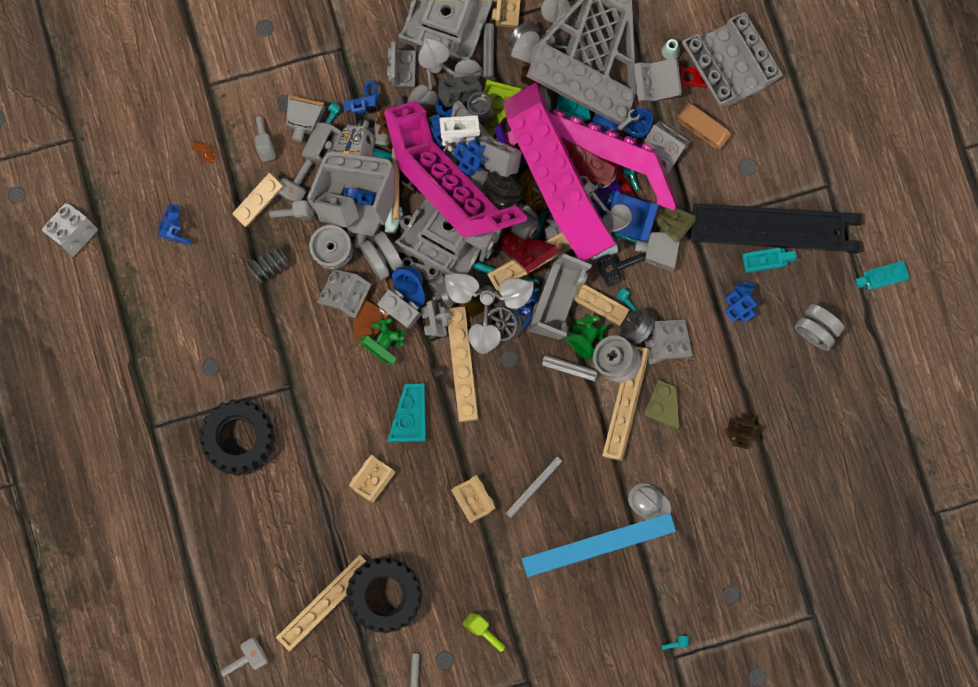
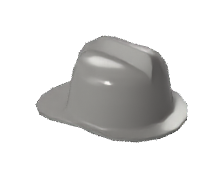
(648, 501)

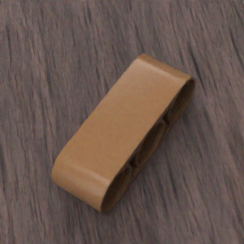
(703, 126)

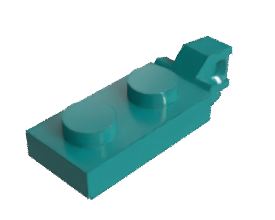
(767, 259)
(883, 276)

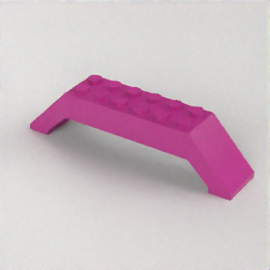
(614, 149)
(556, 173)
(440, 178)

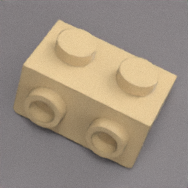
(507, 13)
(371, 479)
(473, 499)

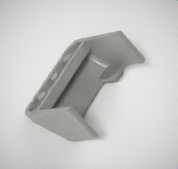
(359, 173)
(556, 296)

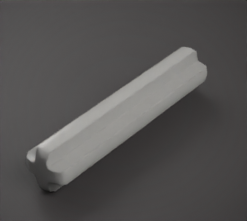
(488, 61)
(569, 367)

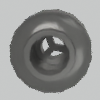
(528, 228)

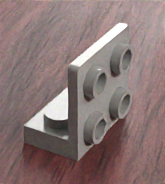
(402, 67)
(667, 143)
(344, 292)
(668, 341)

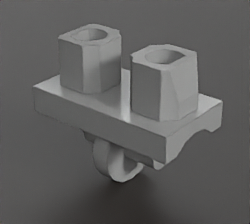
(437, 317)

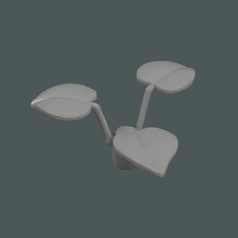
(552, 12)
(432, 56)
(615, 219)
(462, 288)

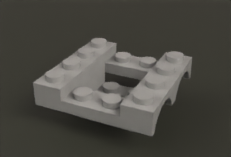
(464, 21)
(429, 222)

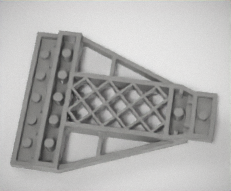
(578, 79)

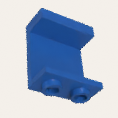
(642, 215)

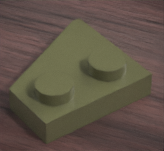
(674, 222)
(663, 405)

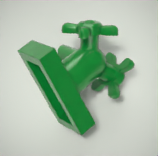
(583, 343)
(379, 346)

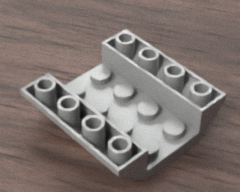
(733, 60)

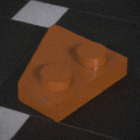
(366, 316)

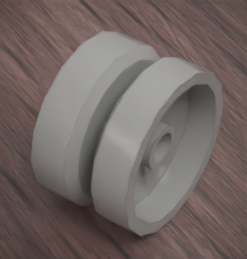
(331, 236)
(383, 255)
(819, 327)
(617, 359)

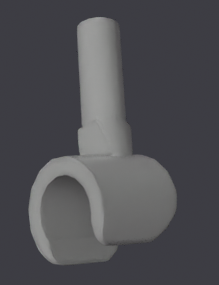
(628, 120)

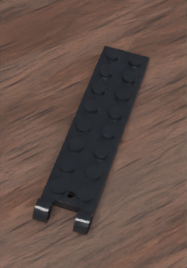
(773, 227)

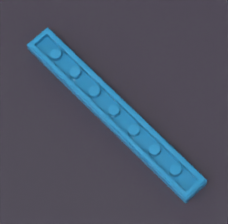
(598, 545)

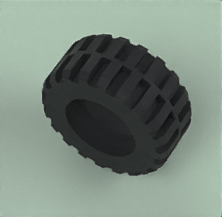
(219, 419)
(410, 595)

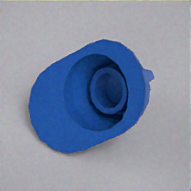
(409, 284)

